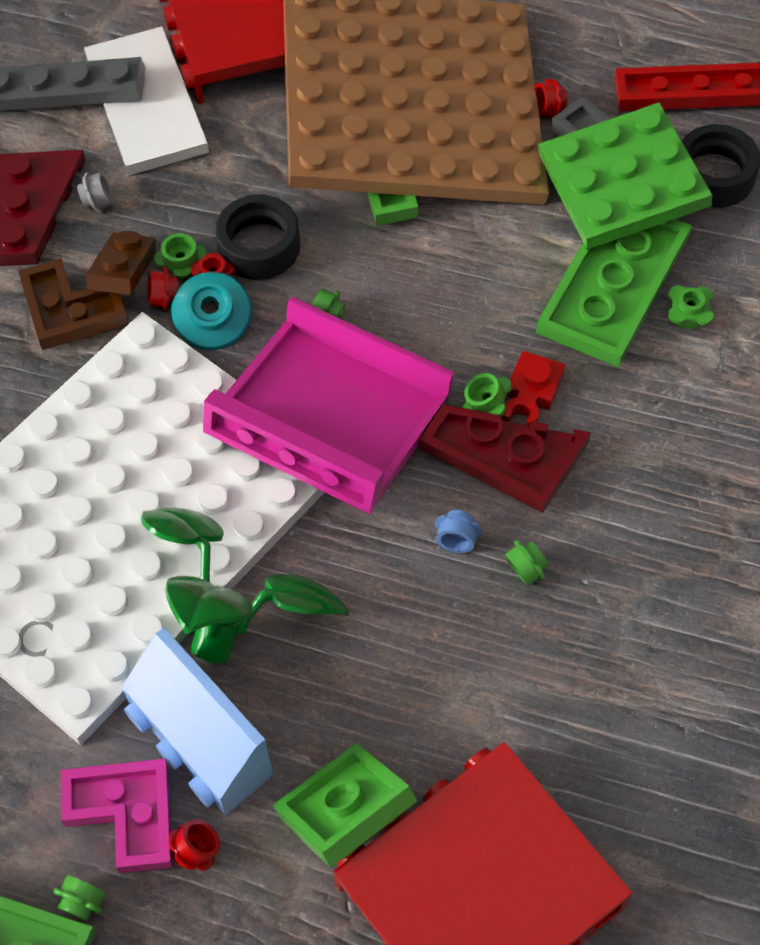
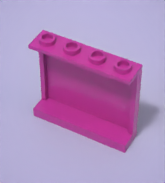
(330, 405)

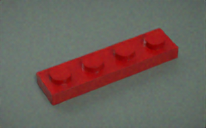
(688, 86)

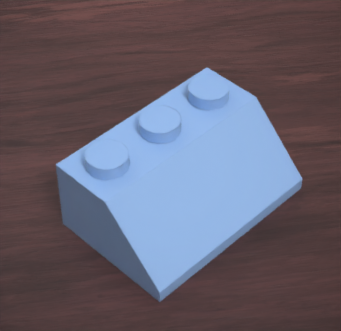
(196, 725)

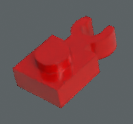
(533, 386)

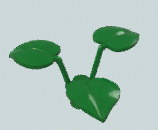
(219, 612)

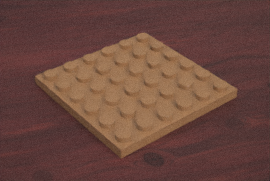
(413, 99)

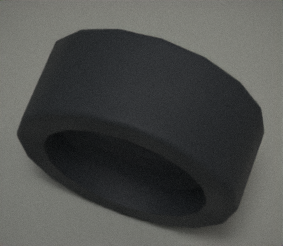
(732, 144)
(258, 210)

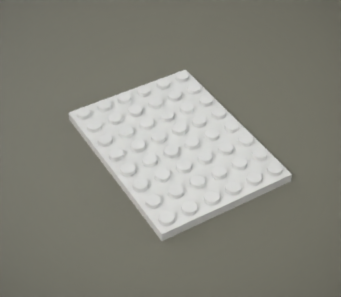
(71, 527)

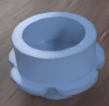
(457, 531)

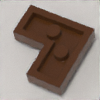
(67, 315)

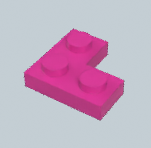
(132, 797)

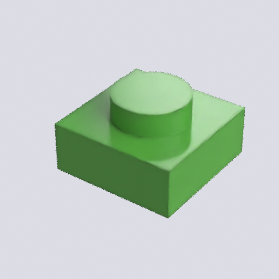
(392, 208)

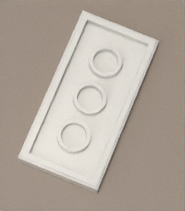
(164, 122)

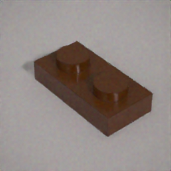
(121, 263)

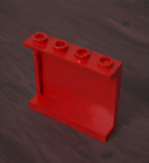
(225, 38)
(483, 866)

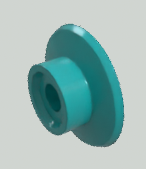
(216, 329)

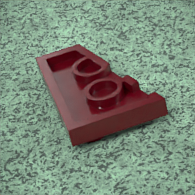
(30, 198)
(509, 456)

